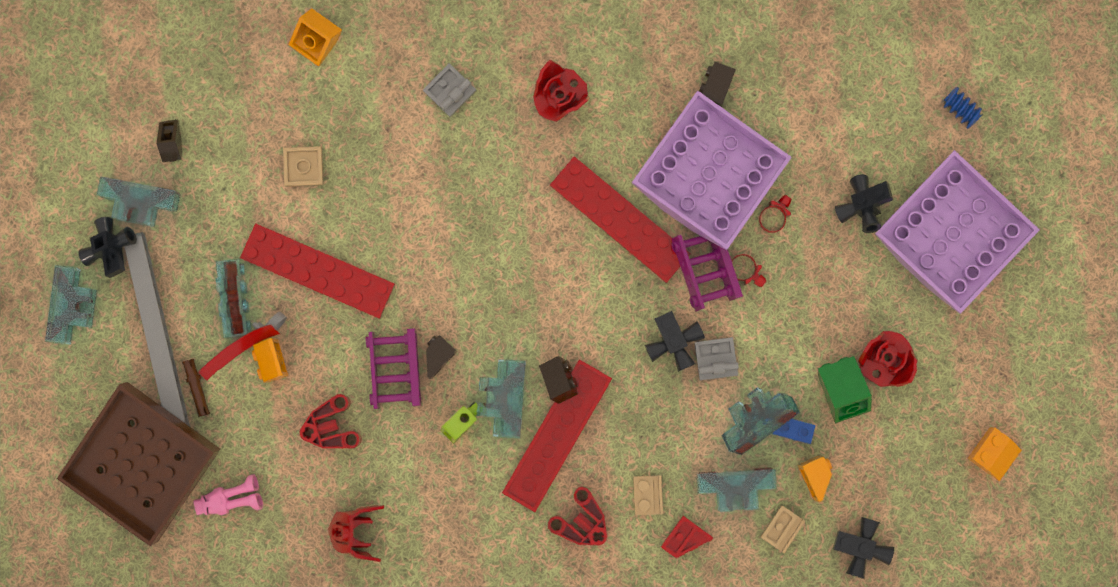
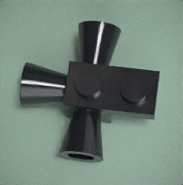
(865, 203)
(108, 247)
(674, 340)
(862, 547)

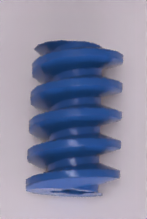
(962, 107)

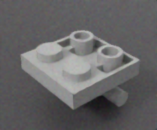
(449, 90)
(716, 358)

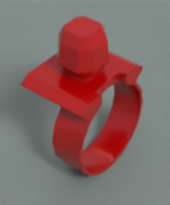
(784, 203)
(759, 280)

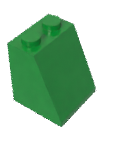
(845, 389)

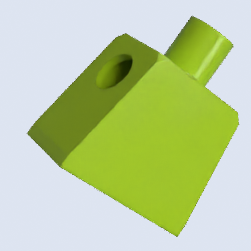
(454, 428)

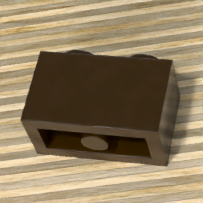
(718, 82)
(558, 379)

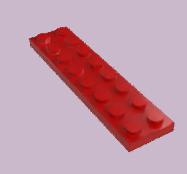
(617, 218)
(317, 271)
(556, 438)

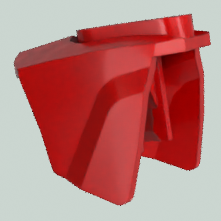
(554, 81)
(899, 368)
(342, 529)

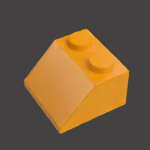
(314, 36)
(270, 360)
(995, 453)
(816, 476)

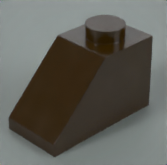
(169, 141)
(438, 355)

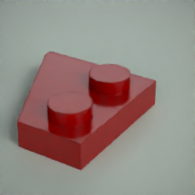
(685, 538)

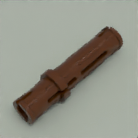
(196, 387)

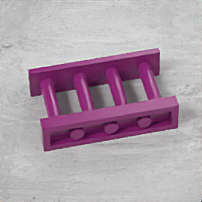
(725, 271)
(410, 358)

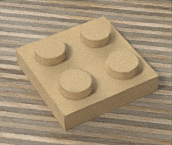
(303, 166)

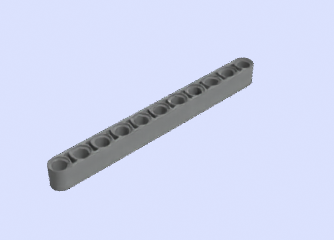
(155, 328)

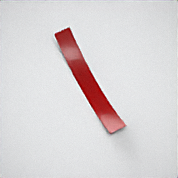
(236, 349)

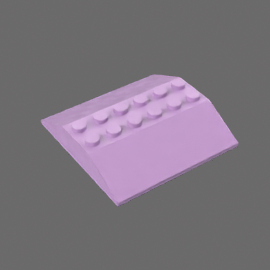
(710, 171)
(956, 232)

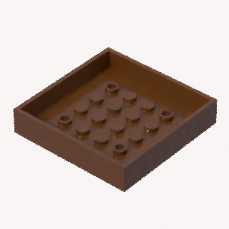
(138, 463)

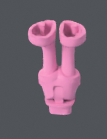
(218, 500)

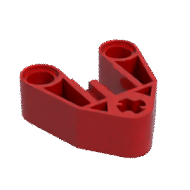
(336, 441)
(570, 533)

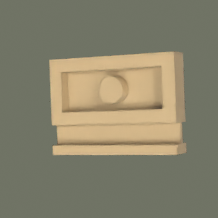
(648, 495)
(782, 529)

